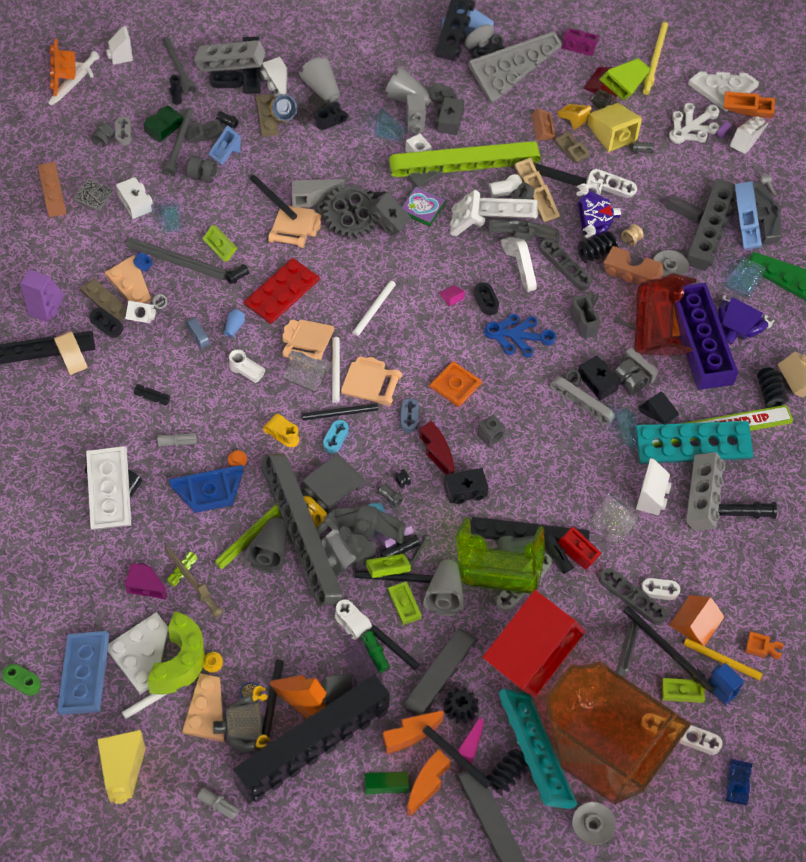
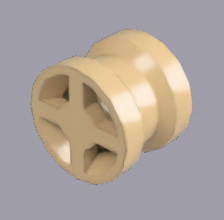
(632, 234)

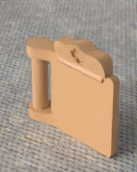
(305, 224)
(306, 336)
(367, 378)

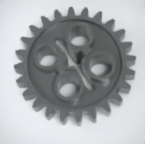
(337, 217)

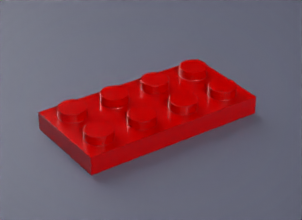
(281, 290)

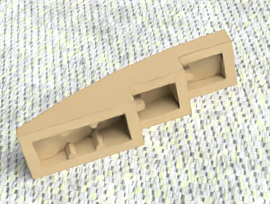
(529, 175)

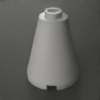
(321, 79)
(405, 84)
(445, 590)

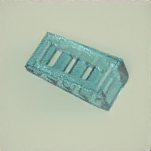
(627, 424)

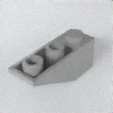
(311, 192)

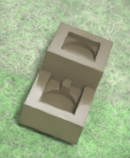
(574, 150)

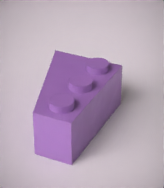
(41, 295)

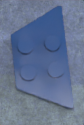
(209, 489)

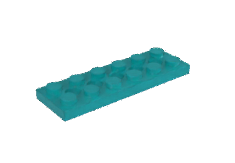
(702, 432)
(537, 749)

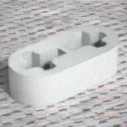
(661, 588)

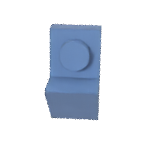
(227, 142)

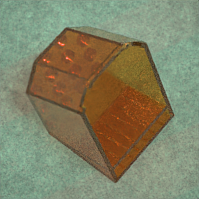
(610, 731)

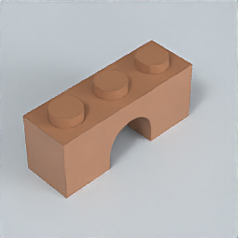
(52, 189)
(618, 265)

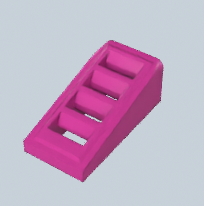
(470, 744)

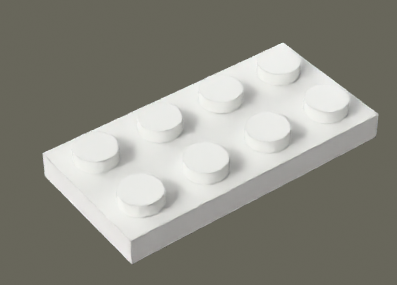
(108, 488)

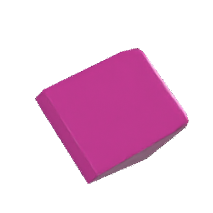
(452, 295)

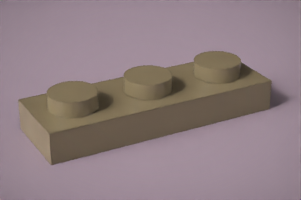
(268, 123)
(104, 299)

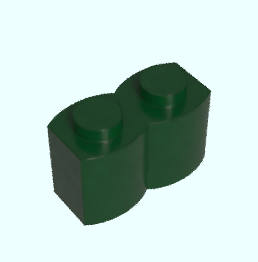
(163, 123)

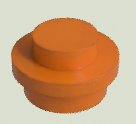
(237, 458)

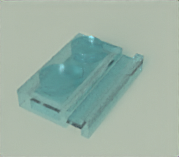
(745, 277)

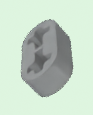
(119, 131)

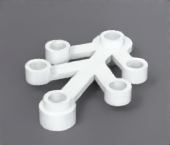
(693, 125)

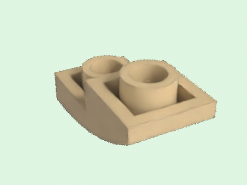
(70, 352)

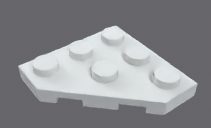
(714, 85)
(139, 649)

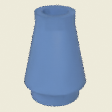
(234, 322)

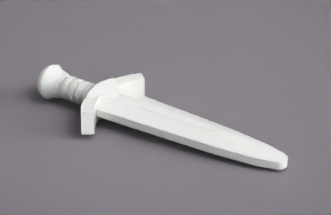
(81, 70)

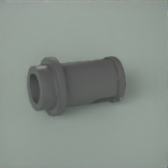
(643, 147)
(394, 498)

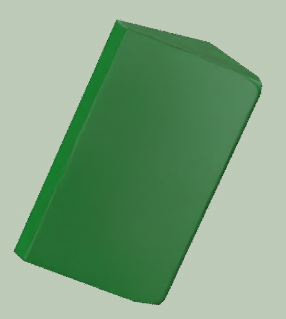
(386, 782)

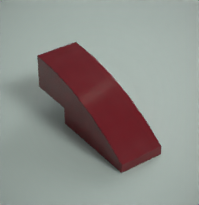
(437, 448)

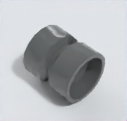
(201, 168)
(631, 376)

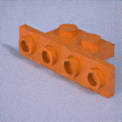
(63, 65)

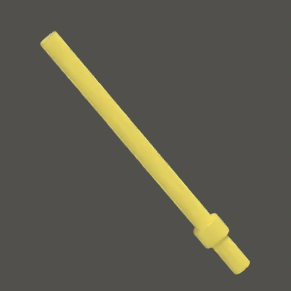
(649, 79)

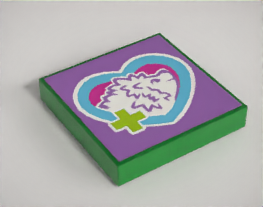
(423, 206)

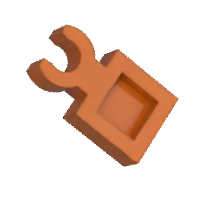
(759, 646)

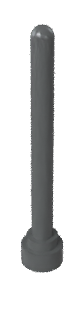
(188, 85)
(171, 167)

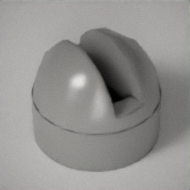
(161, 304)

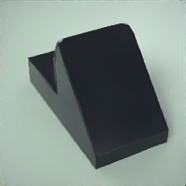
(659, 408)

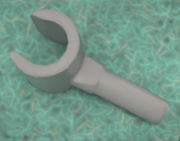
(766, 180)

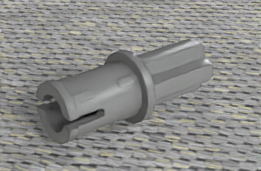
(177, 439)
(218, 803)

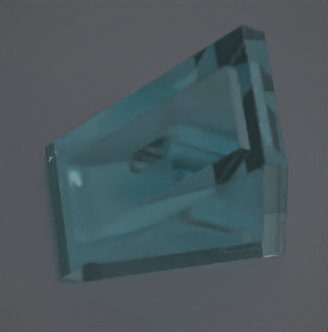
(388, 127)
(171, 217)

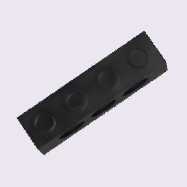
(448, 51)

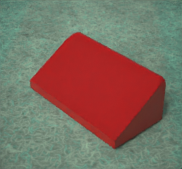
(579, 548)

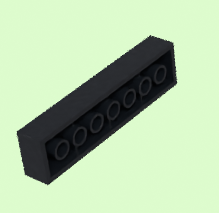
(311, 739)

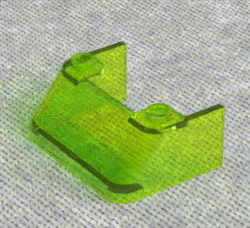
(496, 567)

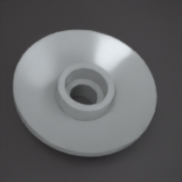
(479, 36)
(672, 259)
(598, 814)

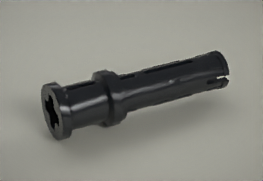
(756, 510)

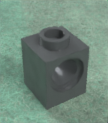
(491, 430)

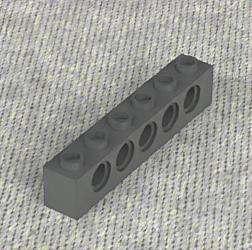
(710, 225)

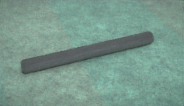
(176, 258)
(627, 649)

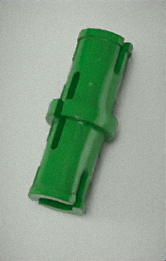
(375, 651)

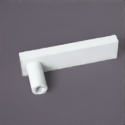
(508, 208)

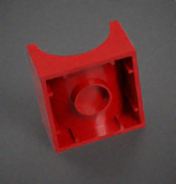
(534, 643)

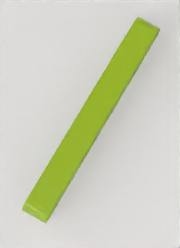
(463, 158)

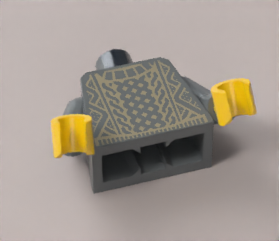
(244, 723)

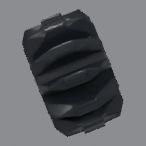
(452, 705)

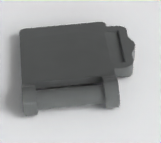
(340, 545)

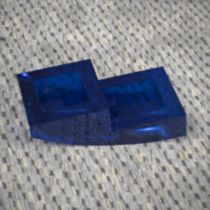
(738, 782)

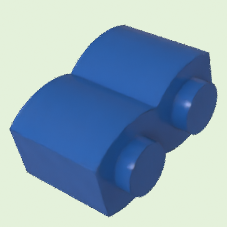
(726, 683)

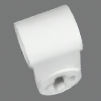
(354, 621)

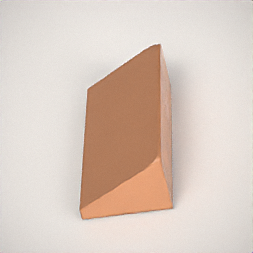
(543, 125)

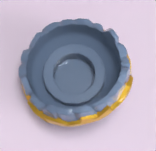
(283, 107)

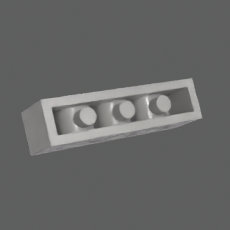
(230, 56)
(705, 491)

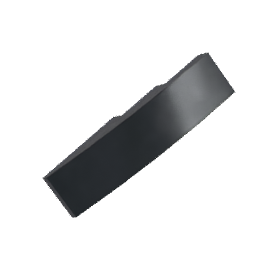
(251, 76)

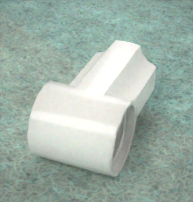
(505, 187)
(245, 366)

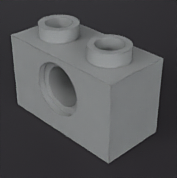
(415, 113)

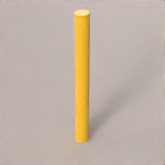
(723, 659)

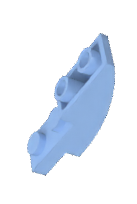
(748, 215)

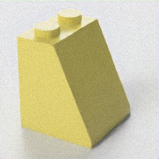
(615, 126)
(121, 764)

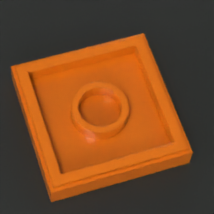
(455, 384)

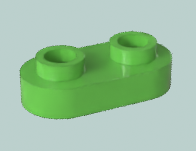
(20, 679)

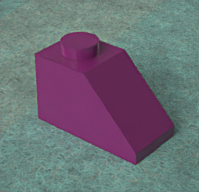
(144, 582)

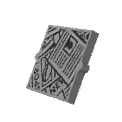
(93, 194)

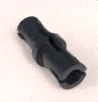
(175, 89)
(400, 548)
(558, 554)

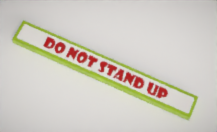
(757, 420)

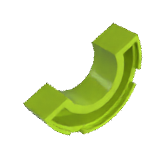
(189, 662)

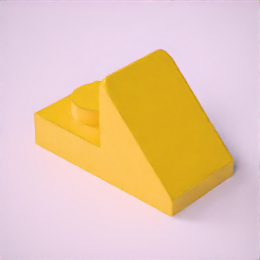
(575, 113)

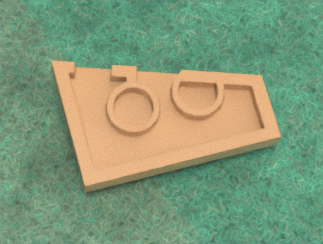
(205, 708)

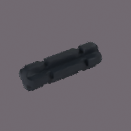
(151, 394)

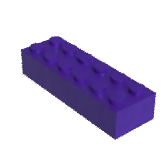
(701, 330)

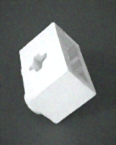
(134, 197)

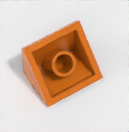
(697, 618)

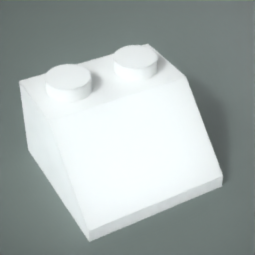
(654, 489)

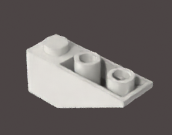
(275, 74)
(748, 134)

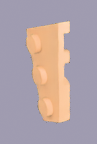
(129, 281)

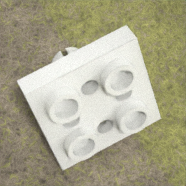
(466, 213)

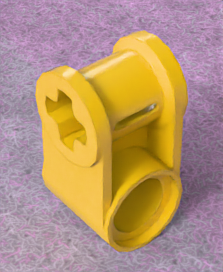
(282, 430)

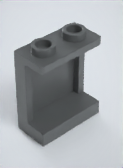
(332, 482)

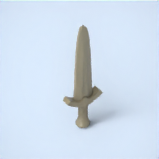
(201, 589)

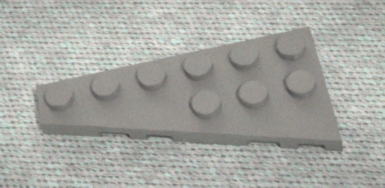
(504, 68)

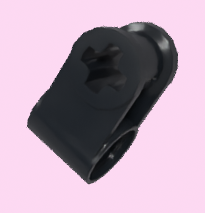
(329, 116)

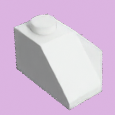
(120, 47)

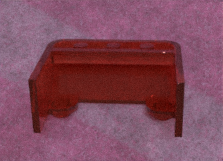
(655, 315)

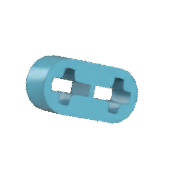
(339, 438)

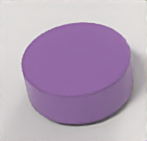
(724, 130)

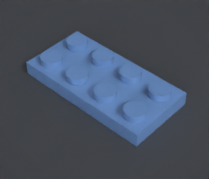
(83, 673)

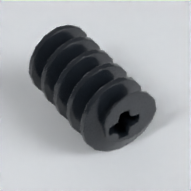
(596, 245)
(772, 387)
(507, 770)

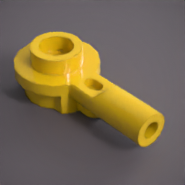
(213, 662)

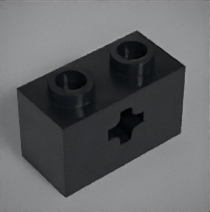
(598, 377)
(466, 486)

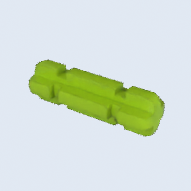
(173, 578)

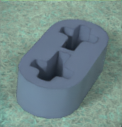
(197, 332)
(413, 416)

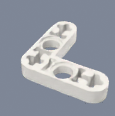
(597, 186)
(519, 249)

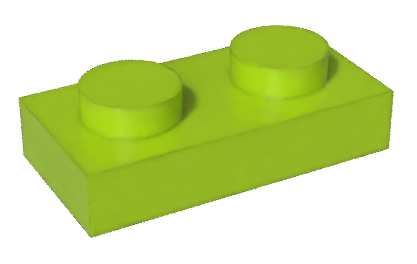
(219, 243)
(388, 565)
(404, 603)
(682, 690)

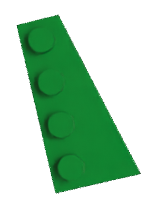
(783, 274)

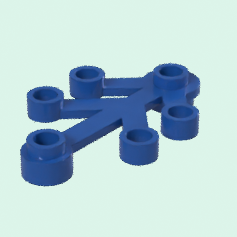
(518, 334)

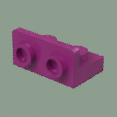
(580, 41)

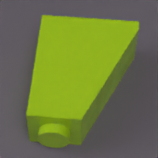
(625, 78)

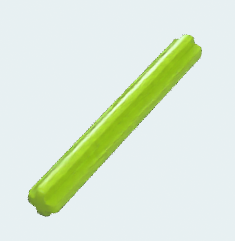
(245, 539)

